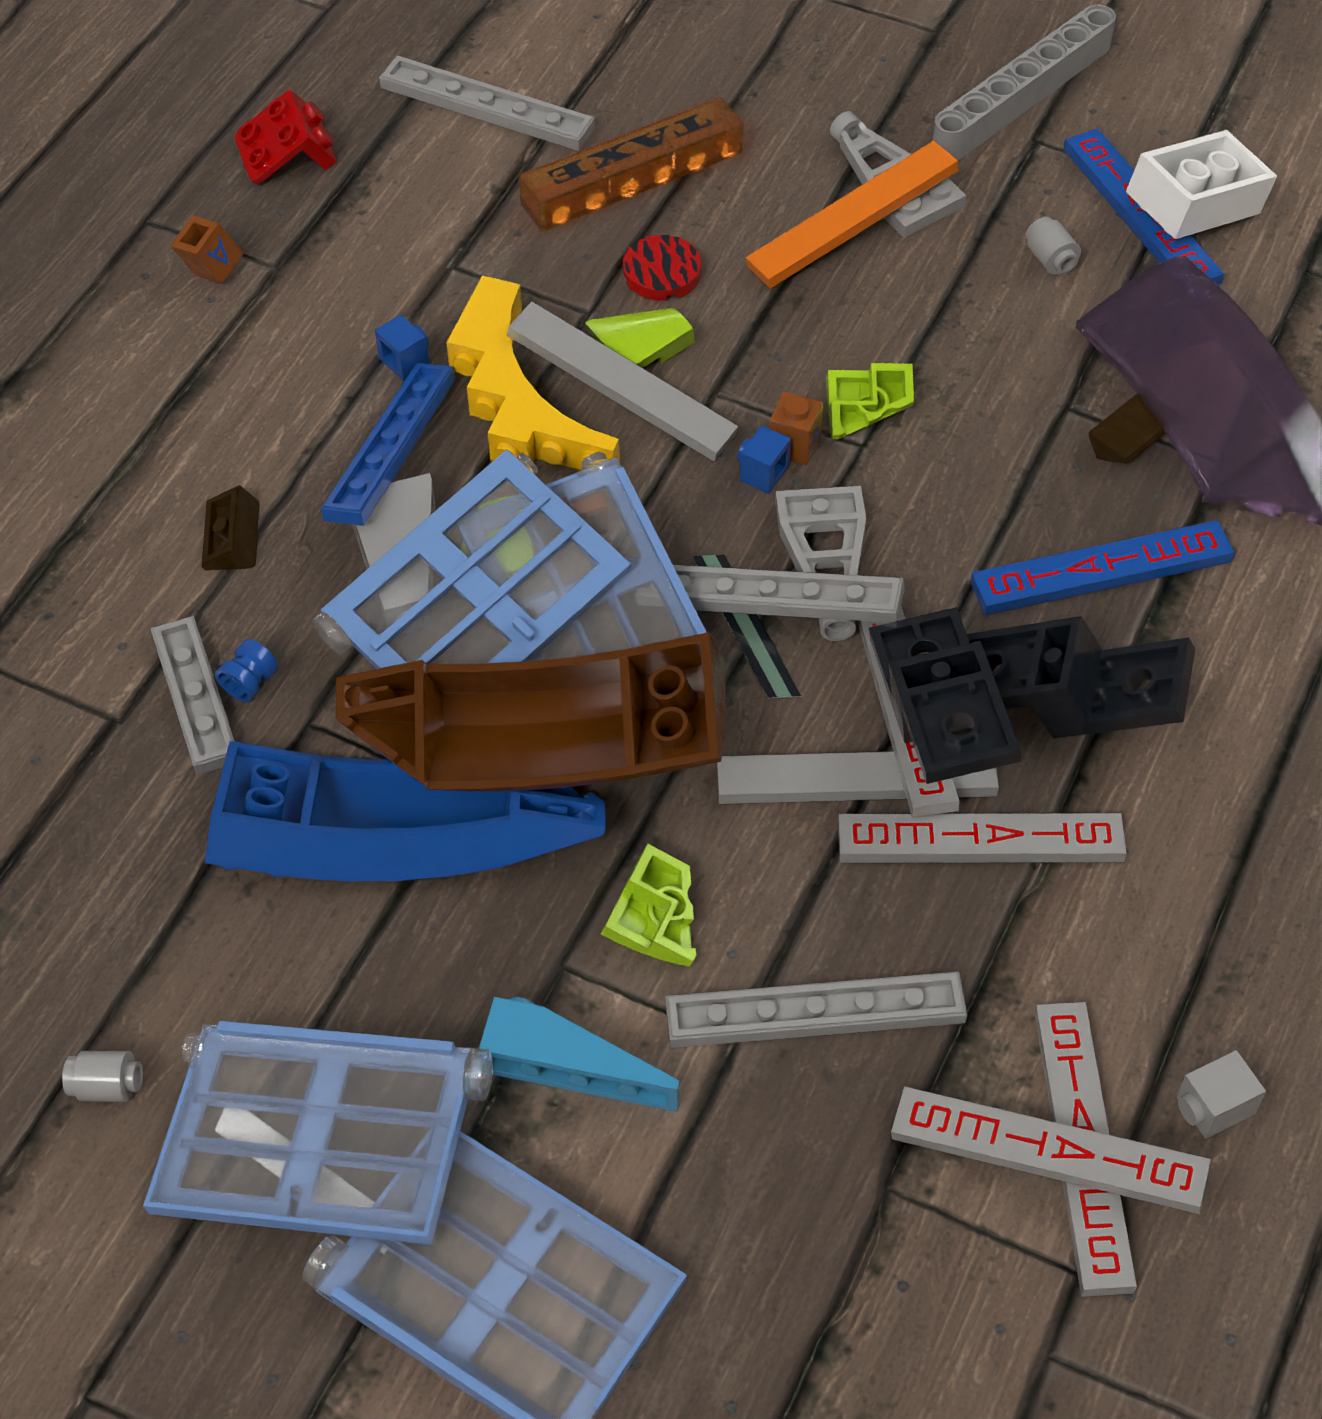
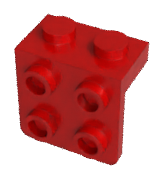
(280, 134)

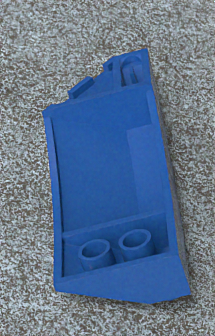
(378, 823)

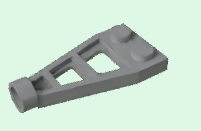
(859, 142)
(823, 511)

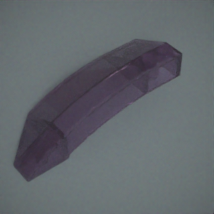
(1214, 388)

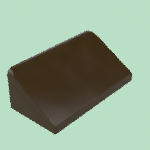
(1126, 432)
(231, 531)

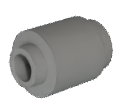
(1052, 245)
(102, 1076)

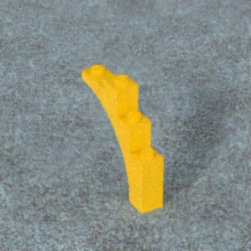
(502, 393)

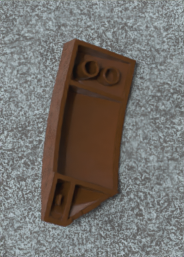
(545, 718)

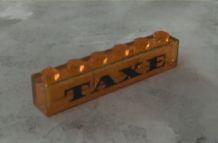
(631, 163)

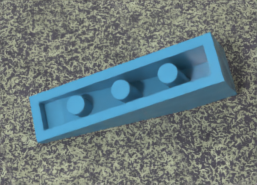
(554, 1052)

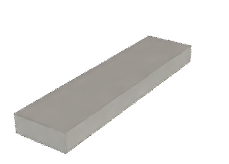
(194, 693)

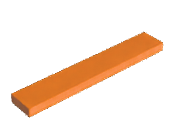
(852, 214)

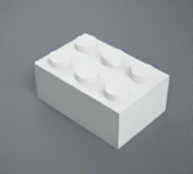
(1200, 184)

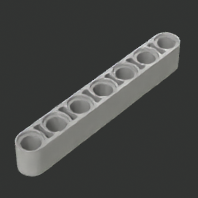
(1024, 81)

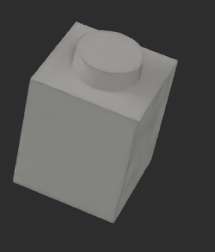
(1220, 1094)

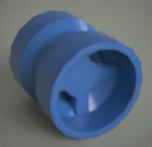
(247, 670)

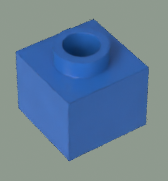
(401, 345)
(764, 458)

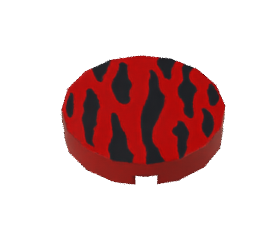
(662, 267)

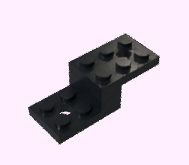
(1085, 688)
(944, 694)

